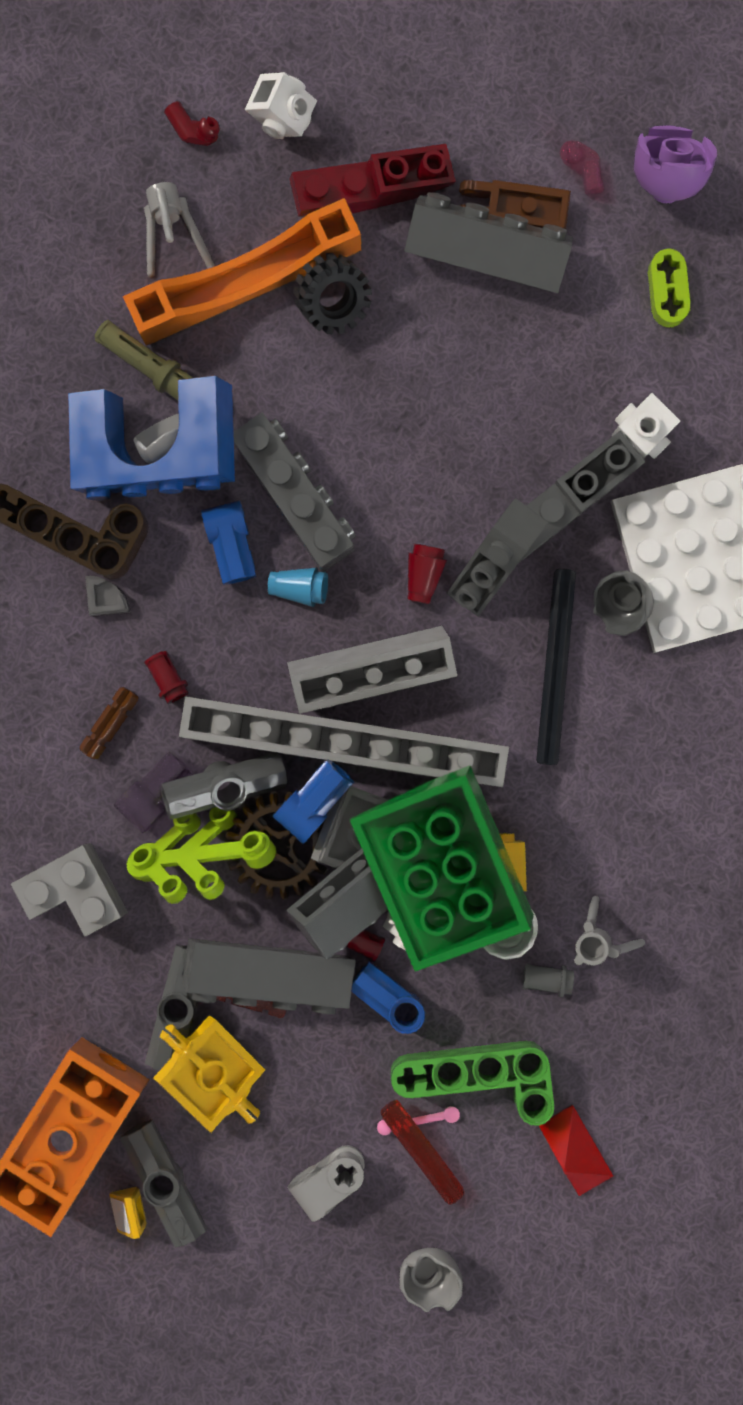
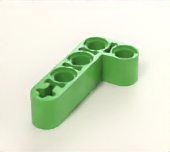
(470, 1079)

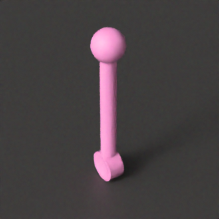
(450, 1114)

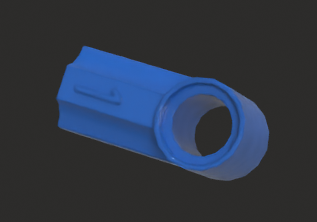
(228, 534)
(308, 807)
(385, 996)

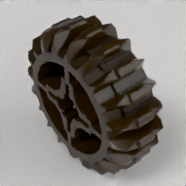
(303, 872)

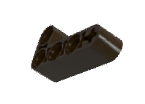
(61, 526)

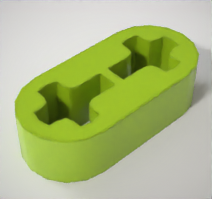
(659, 288)

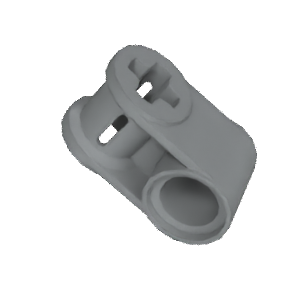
(323, 1187)

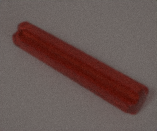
(422, 1152)

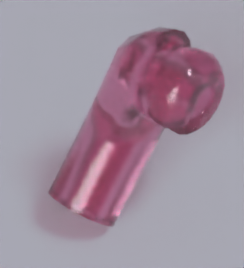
(585, 162)

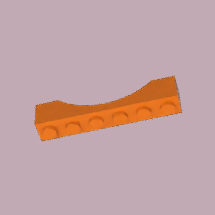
(192, 298)

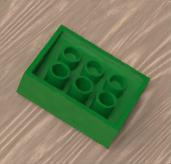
(443, 869)

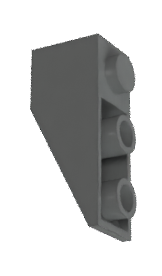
(497, 557)

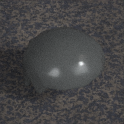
(623, 602)

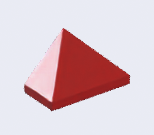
(575, 1150)

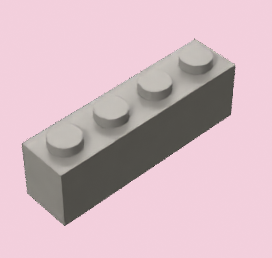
(372, 669)

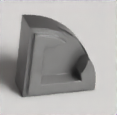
(104, 597)

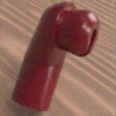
(192, 131)

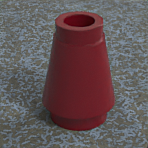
(424, 572)

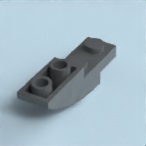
(584, 486)

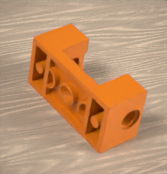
(90, 1102)

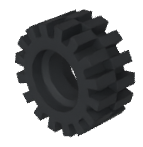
(318, 279)

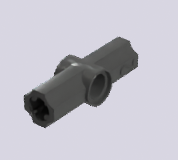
(201, 790)
(159, 1051)
(173, 1206)

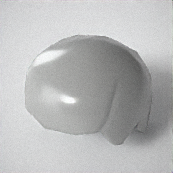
(157, 439)
(441, 1290)

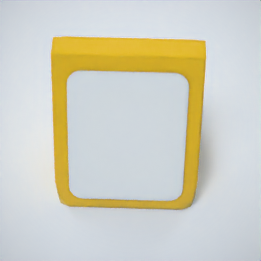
(128, 1212)

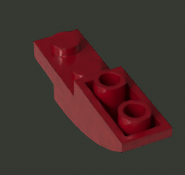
(375, 183)

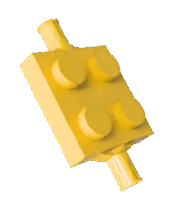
(209, 1073)

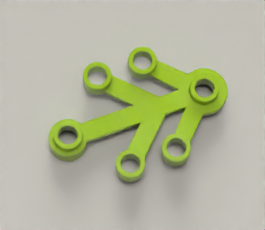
(151, 859)

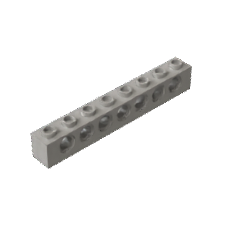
(340, 741)

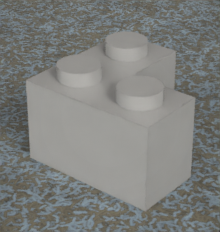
(80, 882)

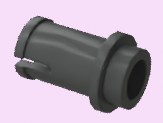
(548, 979)

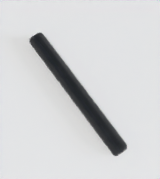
(556, 667)

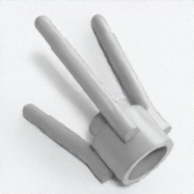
(164, 207)
(596, 944)

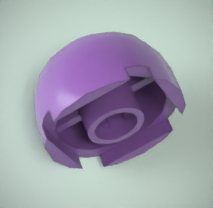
(672, 163)

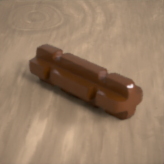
(109, 723)

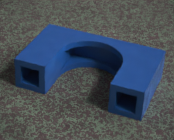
(198, 457)

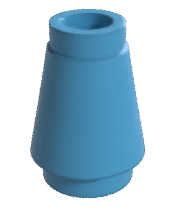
(299, 585)

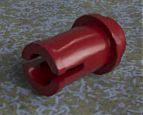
(166, 677)
(367, 944)

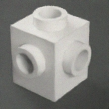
(281, 105)
(655, 422)

